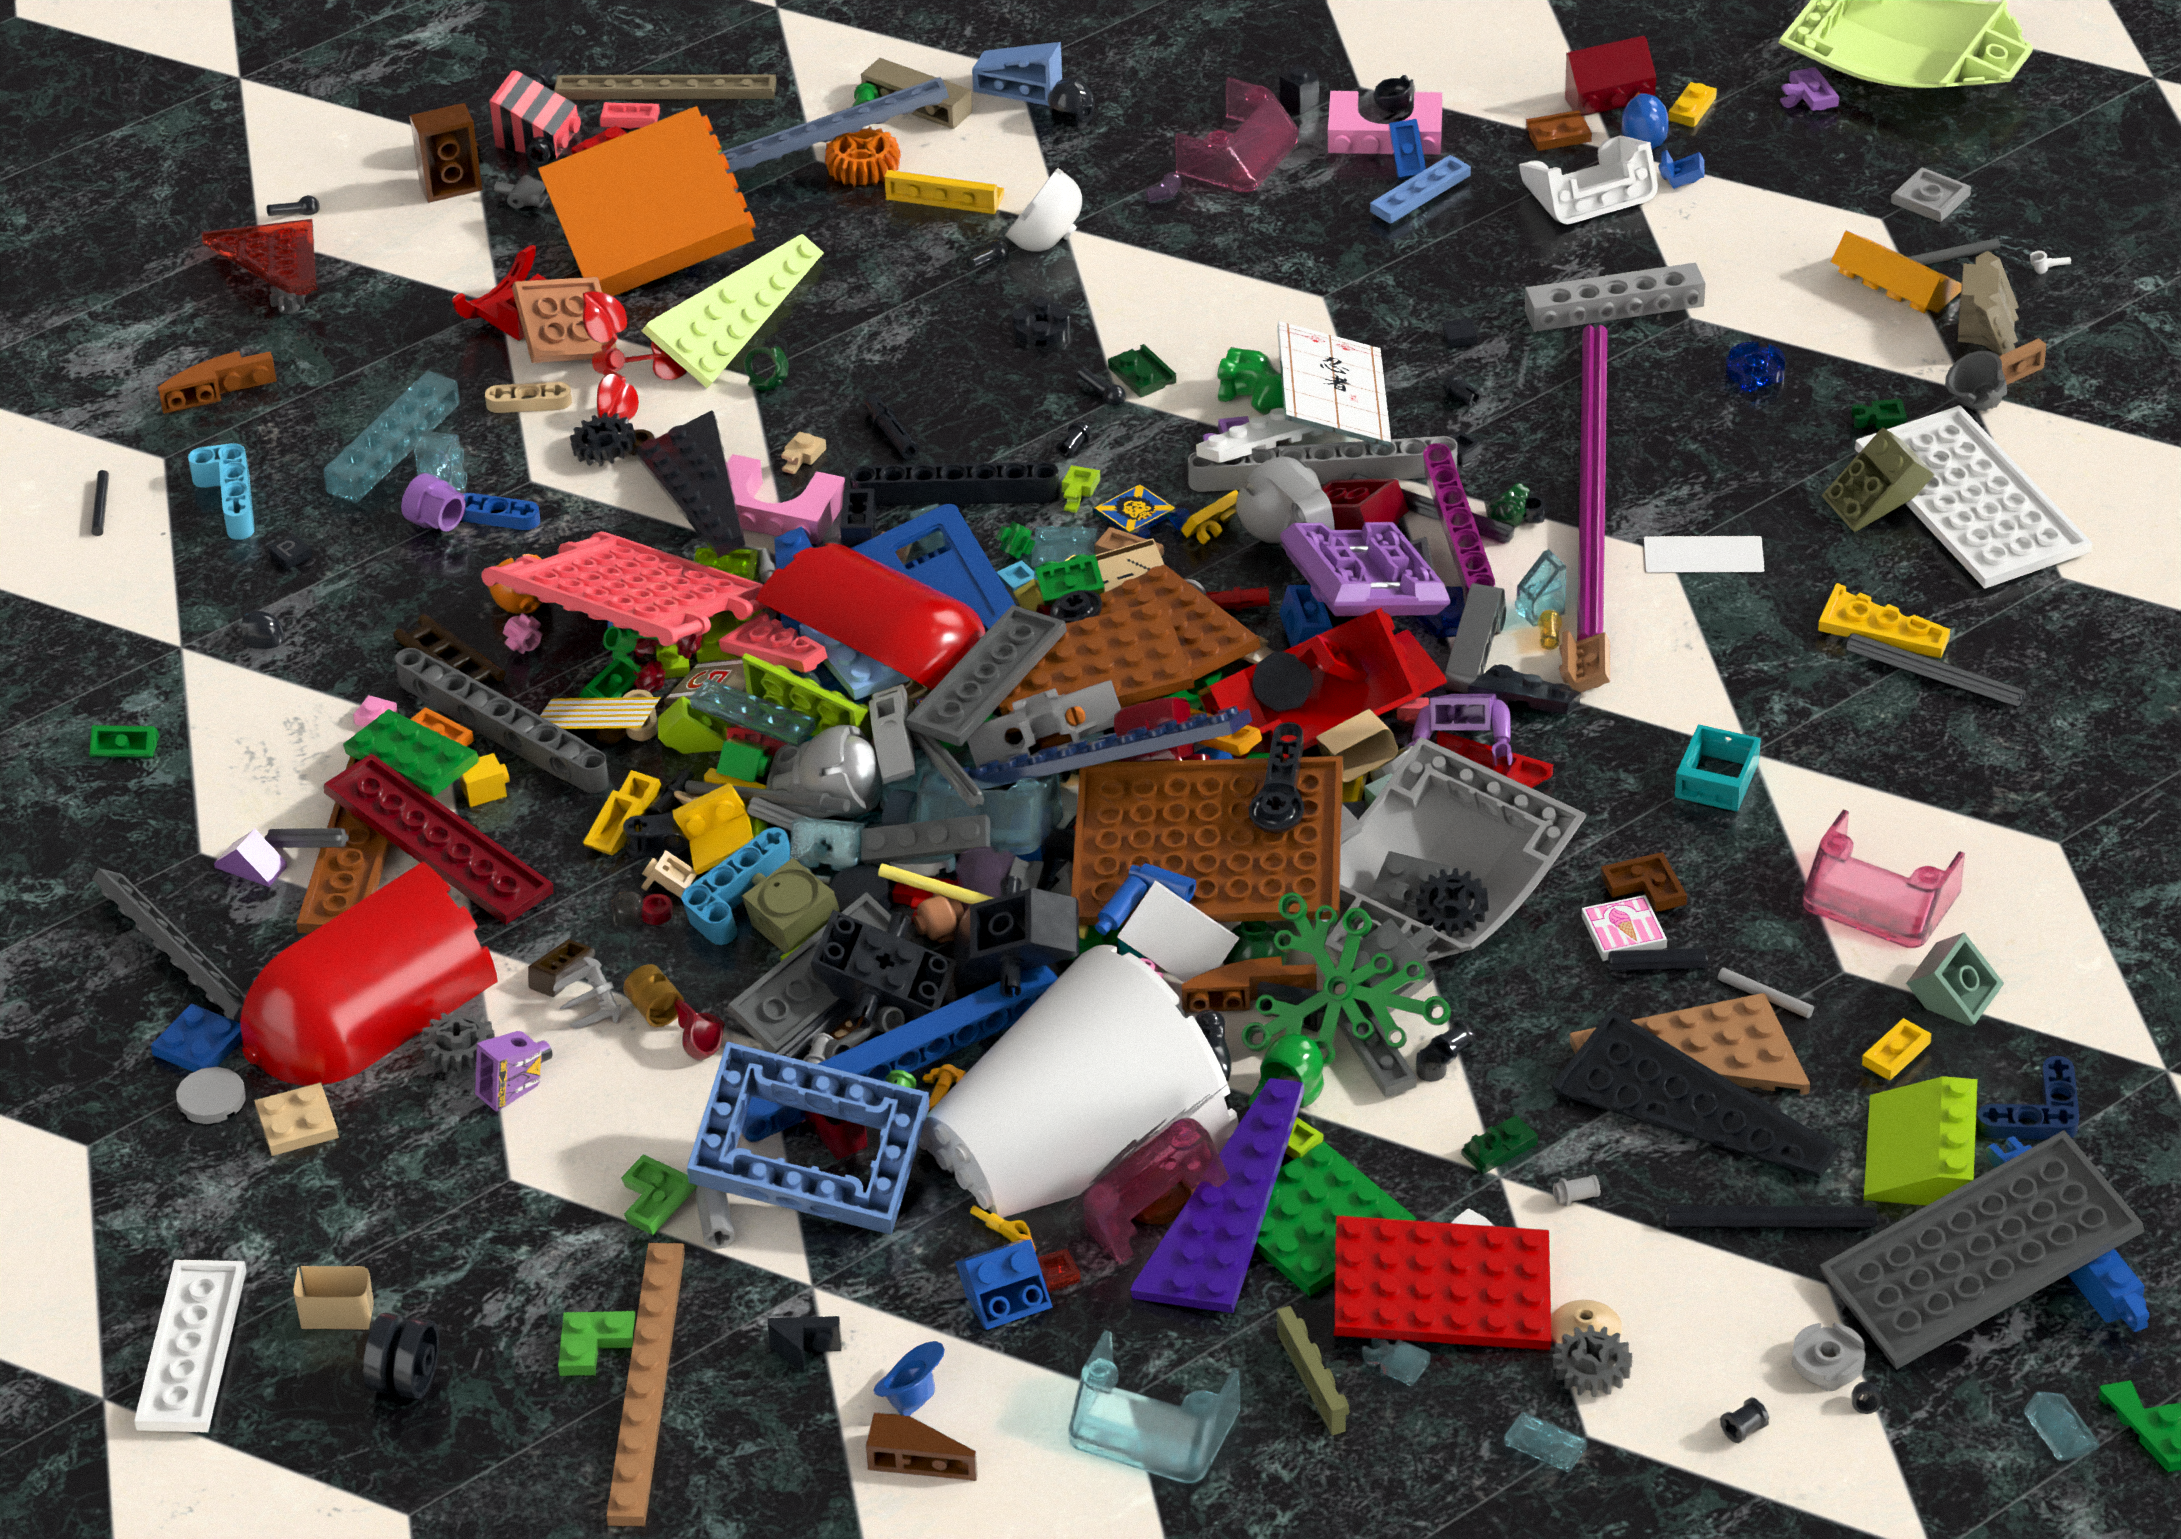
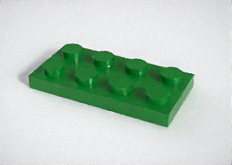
(413, 751)

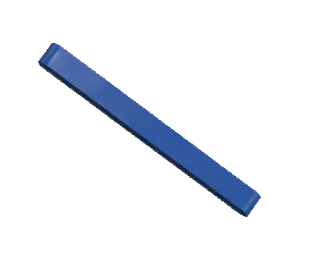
(914, 1044)

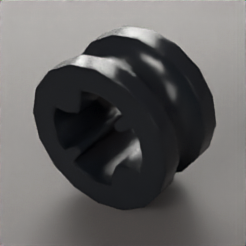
(538, 157)

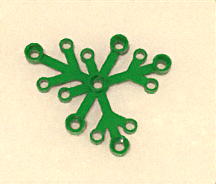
(1378, 997)

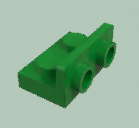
(1068, 576)

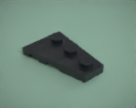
(1516, 686)

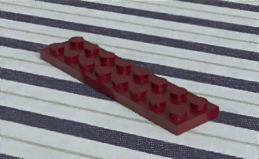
(439, 838)

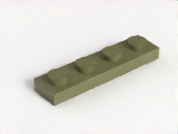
(1308, 1364)

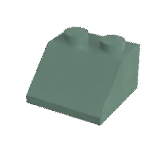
(1955, 980)

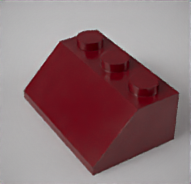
(1608, 75)

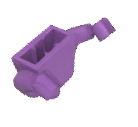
(1467, 713)

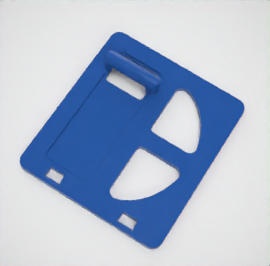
(953, 569)

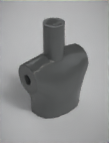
(525, 192)

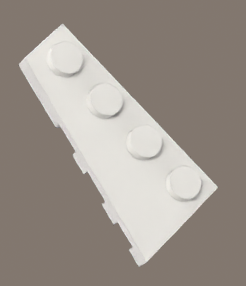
(1256, 434)

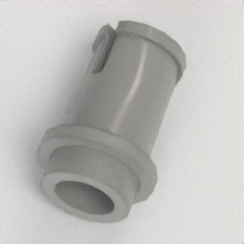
(817, 1051)
(1576, 1189)

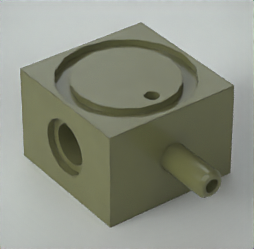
(789, 905)

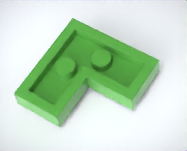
(661, 1193)
(589, 1331)

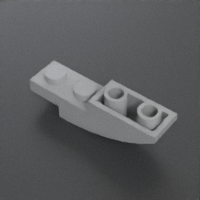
(890, 734)

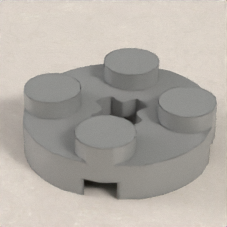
(1827, 1371)

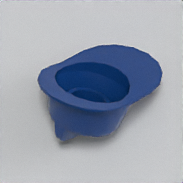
(911, 1379)

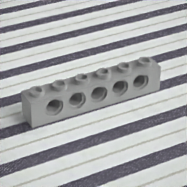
(1614, 296)

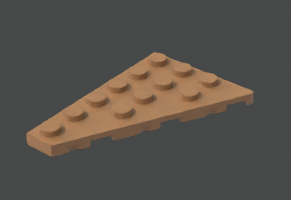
(1730, 1037)

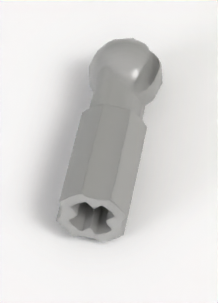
(714, 1217)

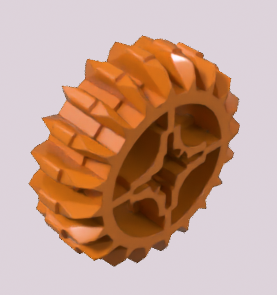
(862, 156)

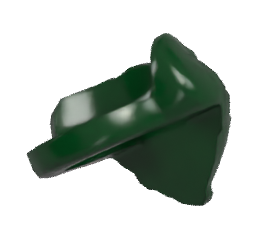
(779, 374)
(1509, 506)

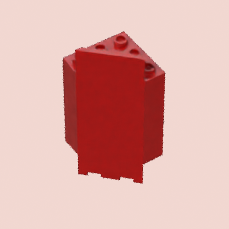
(1395, 670)

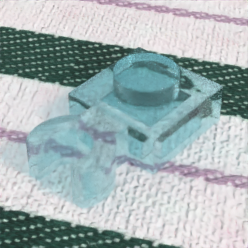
(1397, 1361)

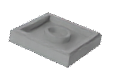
(1931, 194)

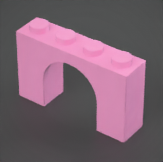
(1353, 134)
(812, 509)

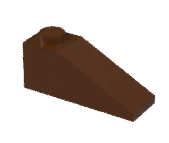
(914, 1448)

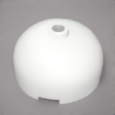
(1048, 215)

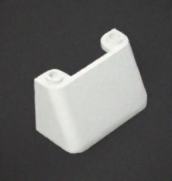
(1619, 181)

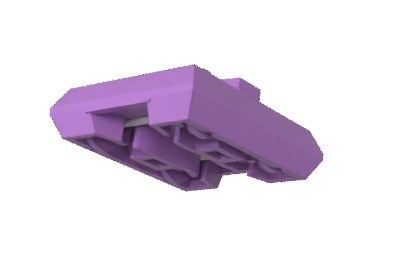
(1364, 569)

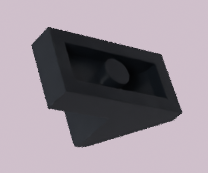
(797, 1335)

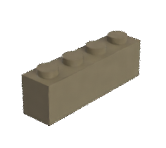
(893, 77)

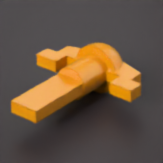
(946, 1075)

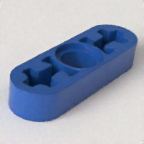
(516, 513)

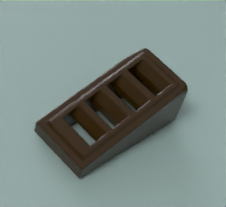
(556, 965)

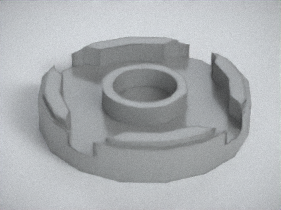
(927, 865)
(210, 1095)

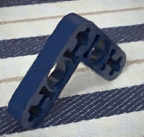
(2052, 1110)

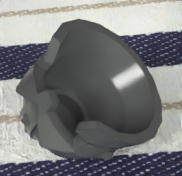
(1977, 380)

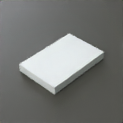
(1176, 934)

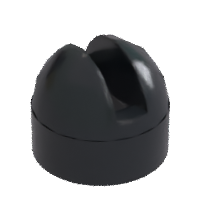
(1871, 1399)

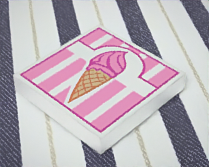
(1624, 926)

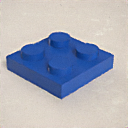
(198, 1039)

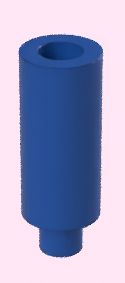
(1177, 883)
(1121, 904)

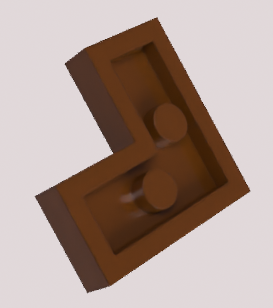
(1646, 874)

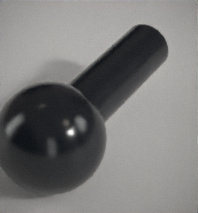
(306, 206)
(995, 251)
(1111, 394)

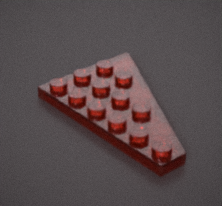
(275, 252)

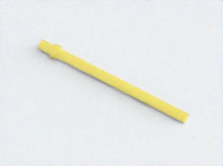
(942, 888)

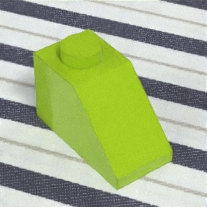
(691, 729)

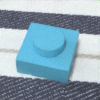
(1016, 575)

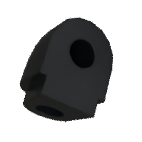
(262, 630)

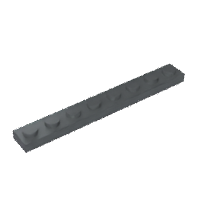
(172, 941)

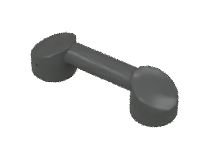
(884, 1020)

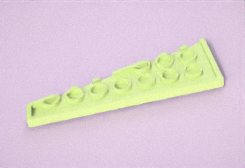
(720, 320)

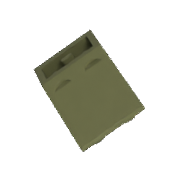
(1877, 481)

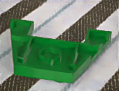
(2156, 1426)

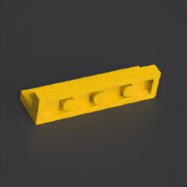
(943, 192)

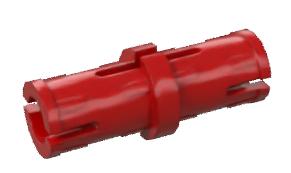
(1240, 598)

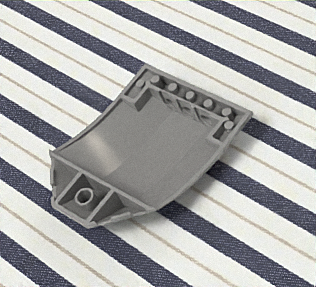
(1458, 817)

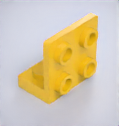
(714, 826)

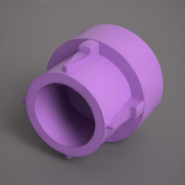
(432, 503)

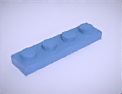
(1420, 189)

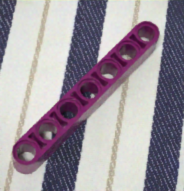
(1456, 517)

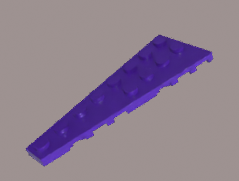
(1215, 1233)

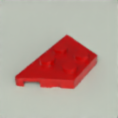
(1522, 769)

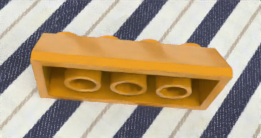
(1895, 273)

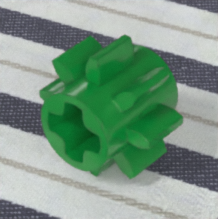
(1015, 540)

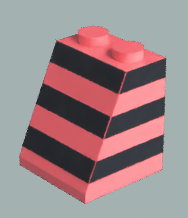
(530, 110)

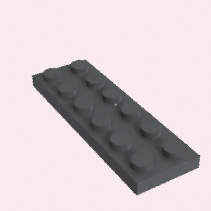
(986, 675)
(793, 991)

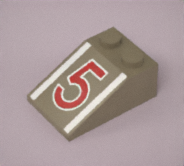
(724, 671)

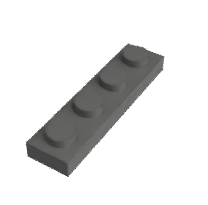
(924, 839)
(1380, 1059)

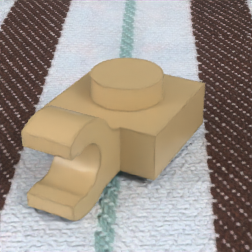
(802, 449)

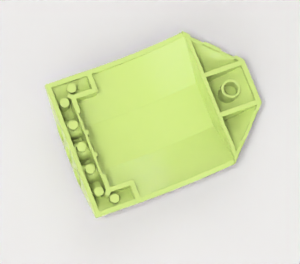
(1912, 41)

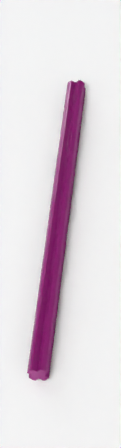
(1592, 483)

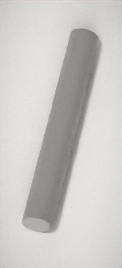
(1773, 996)

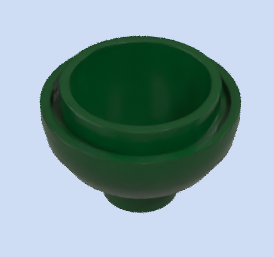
(1255, 942)

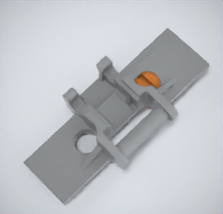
(1045, 714)

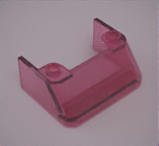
(1248, 155)
(1876, 898)

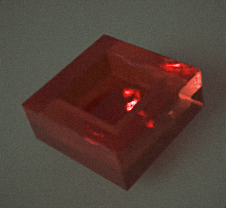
(1059, 1270)

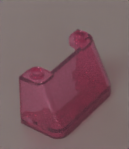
(1175, 1154)

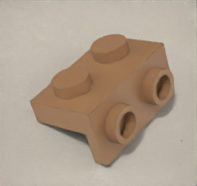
(1585, 662)

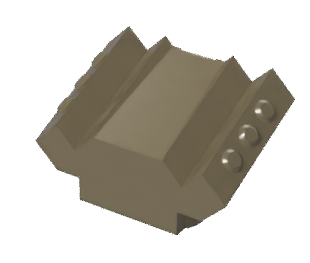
(1987, 305)

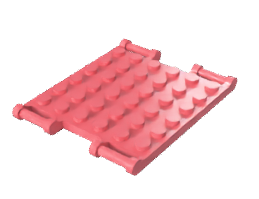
(631, 586)

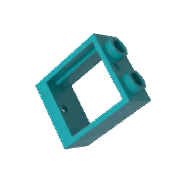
(1711, 787)

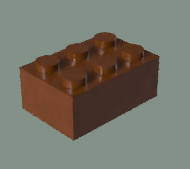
(446, 152)

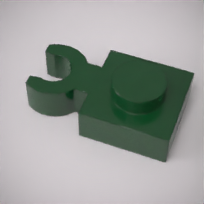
(1881, 413)

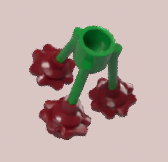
(652, 675)

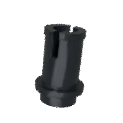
(1457, 387)
(1077, 434)

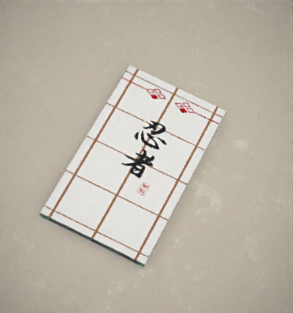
(1333, 384)

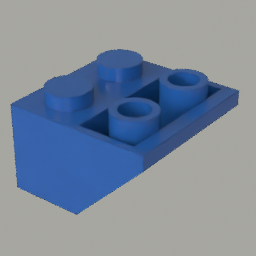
(1004, 1283)

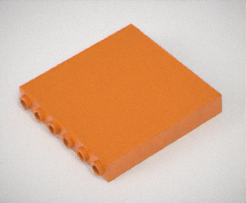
(648, 202)

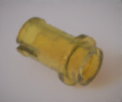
(1549, 625)

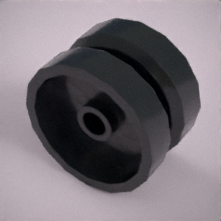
(401, 1355)

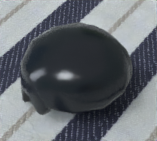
(1395, 94)

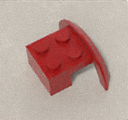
(499, 304)

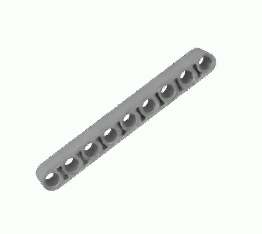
(1327, 460)

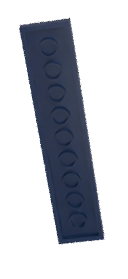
(1109, 748)

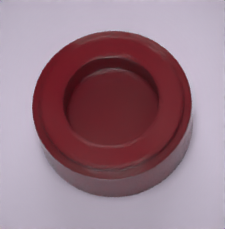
(657, 909)

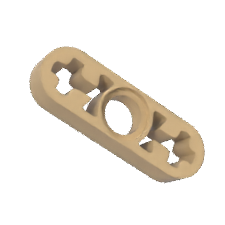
(510, 397)

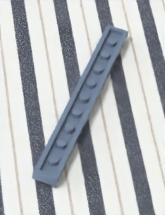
(836, 124)

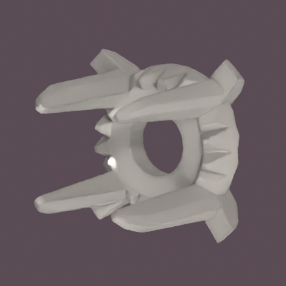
(601, 990)

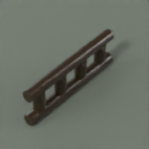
(447, 641)

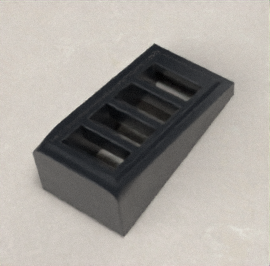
(1294, 996)

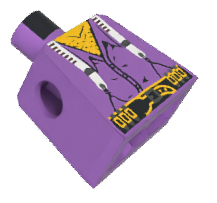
(508, 1067)

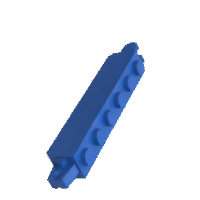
(2104, 1281)

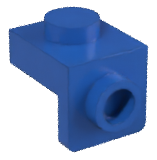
(1681, 171)

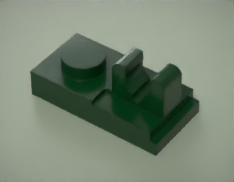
(1499, 1144)

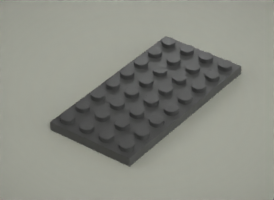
(1981, 1249)

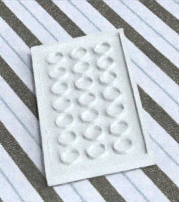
(1984, 501)

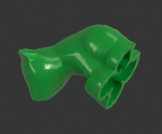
(1250, 374)

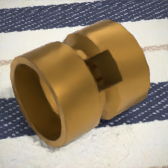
(652, 995)

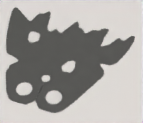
(1137, 1145)

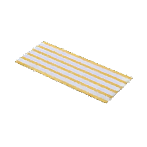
(599, 712)

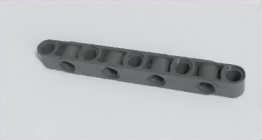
(502, 720)

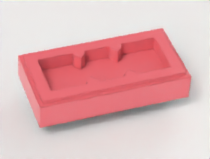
(629, 115)

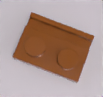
(1558, 130)

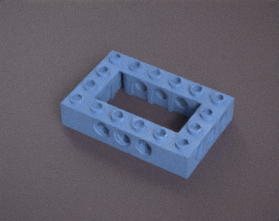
(821, 1090)

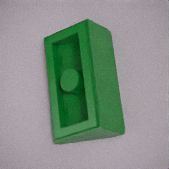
(611, 682)
(123, 741)

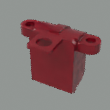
(1151, 714)

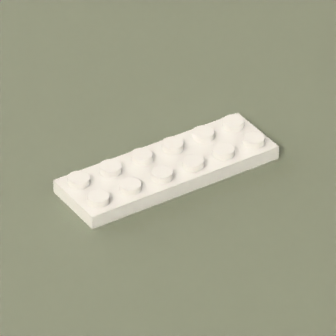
(190, 1346)

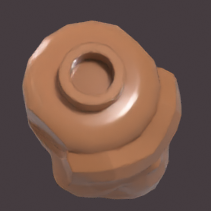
(938, 918)

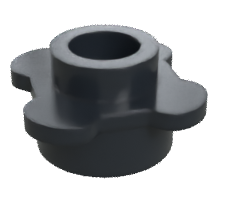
(1535, 510)

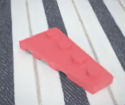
(774, 644)

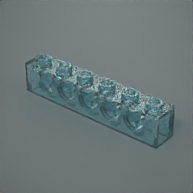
(391, 436)

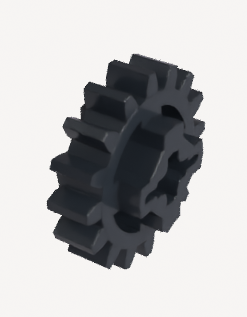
(603, 439)
(1452, 901)

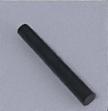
(100, 503)

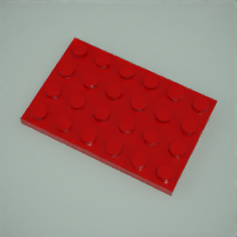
(1442, 1282)

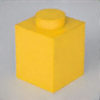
(484, 781)

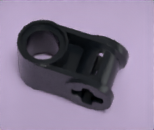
(655, 834)

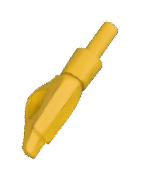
(1007, 1229)

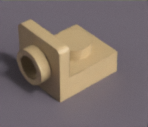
(670, 873)

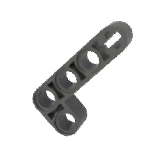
(1480, 620)

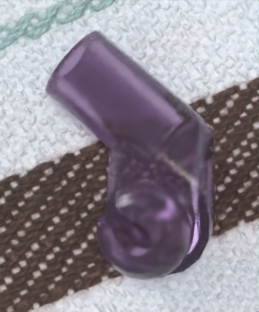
(1167, 188)

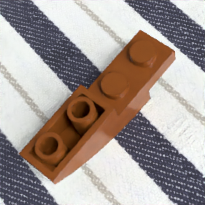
(215, 376)
(1236, 984)

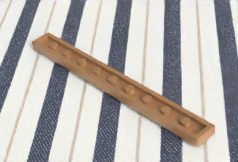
(645, 1385)

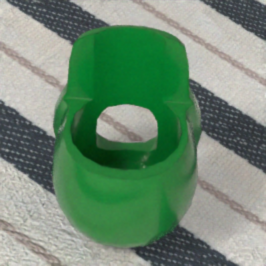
(1296, 1057)

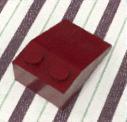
(1365, 501)

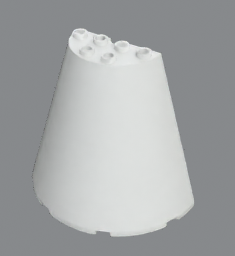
(1076, 1085)

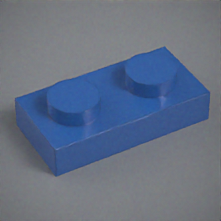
(1406, 148)

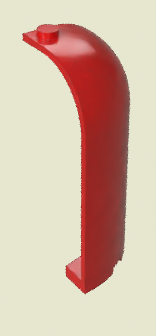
(875, 611)
(365, 982)

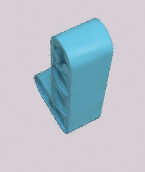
(228, 468)

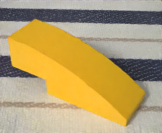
(631, 800)

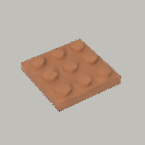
(554, 318)

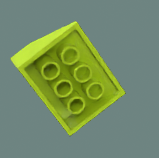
(804, 696)
(1921, 1141)

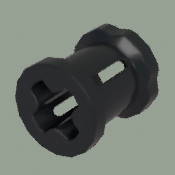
(1744, 1420)

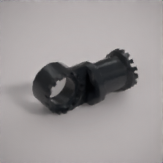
(1443, 1050)

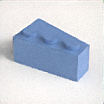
(1019, 72)

